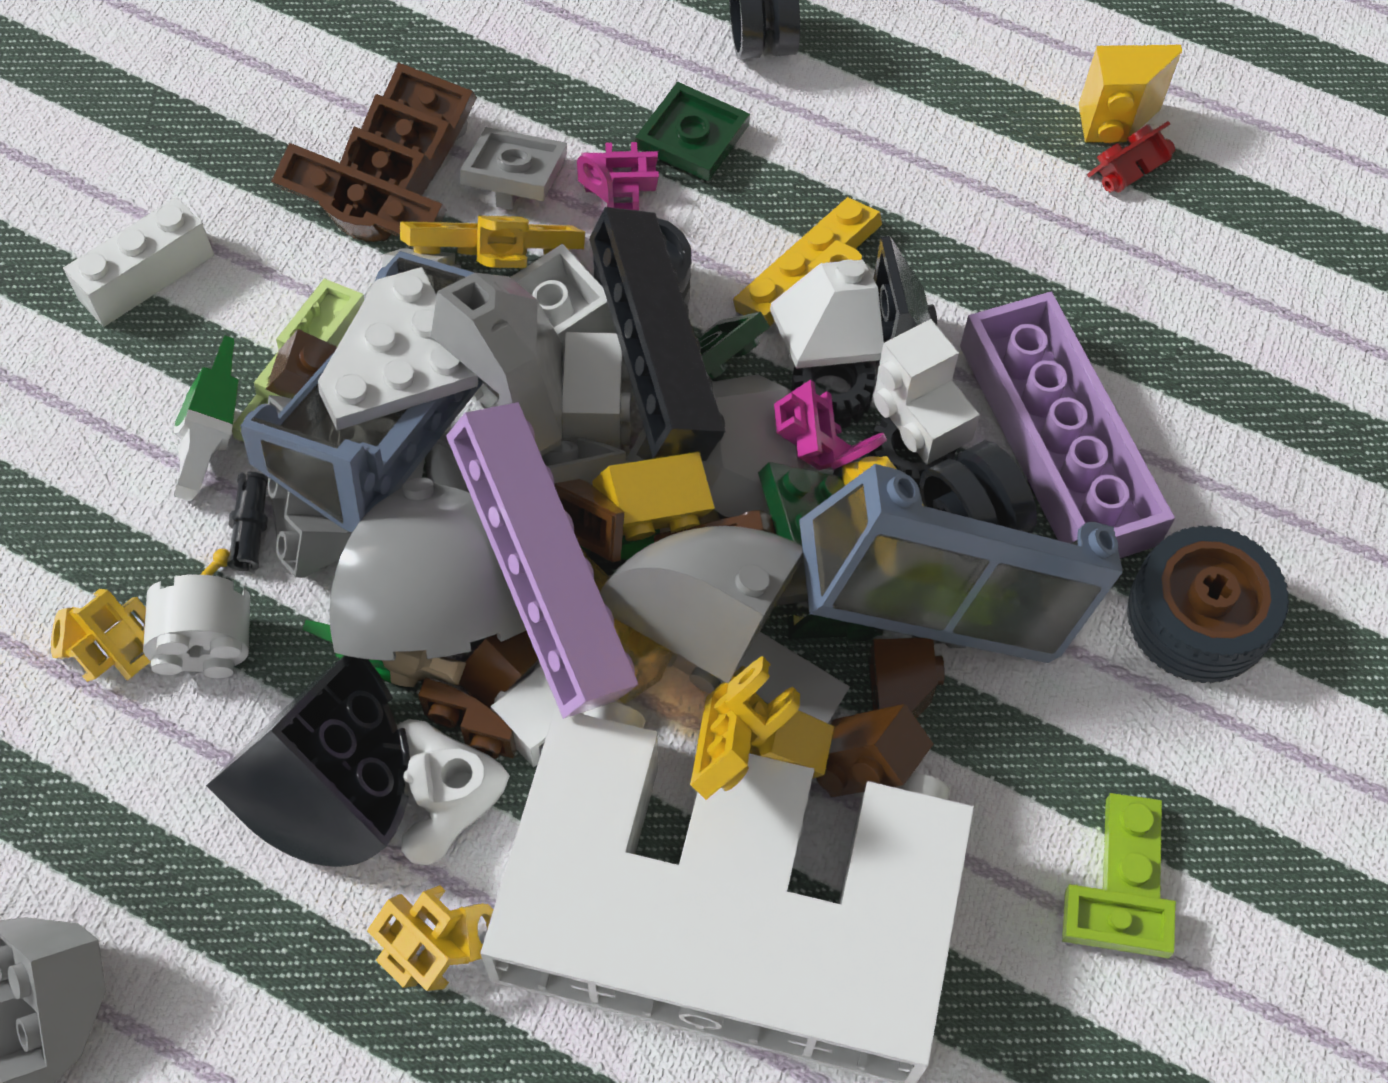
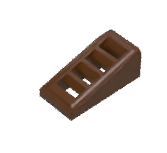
(595, 518)

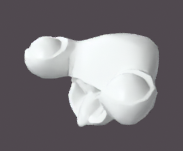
(451, 784)

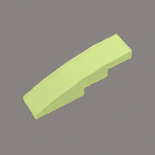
(323, 315)

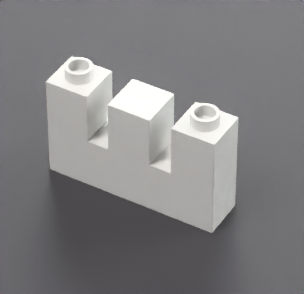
(719, 935)

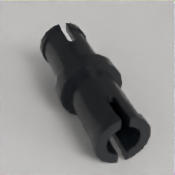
(248, 521)

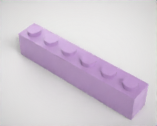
(541, 559)

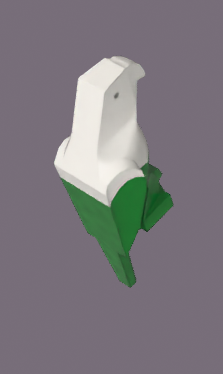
(205, 420)

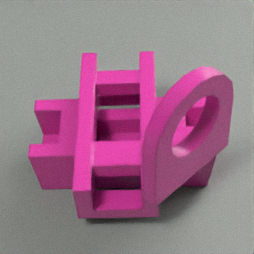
(597, 174)
(814, 431)

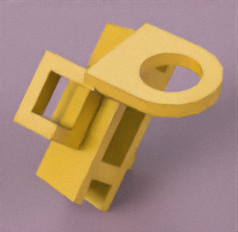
(78, 628)
(450, 943)

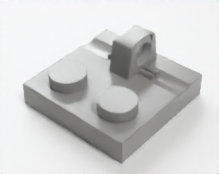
(513, 165)

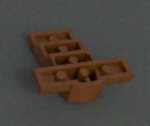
(386, 160)

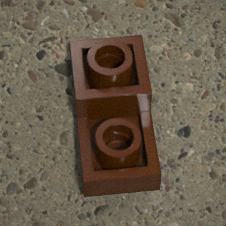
(479, 724)

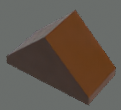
(497, 666)

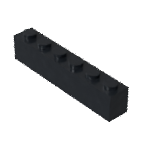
(656, 335)

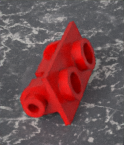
(1119, 165)

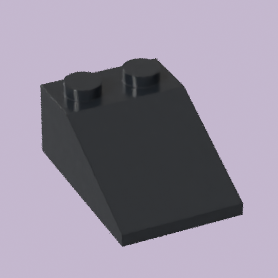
(900, 293)

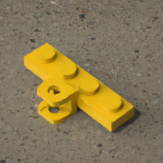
(494, 239)
(828, 241)
(727, 725)

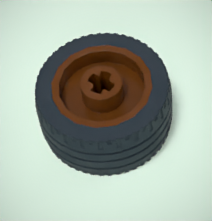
(1207, 604)

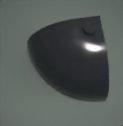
(324, 771)

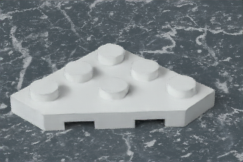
(389, 355)

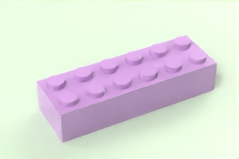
(1063, 424)

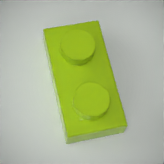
(1132, 845)
(1119, 921)

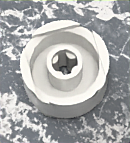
(196, 626)

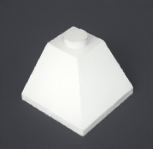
(831, 316)

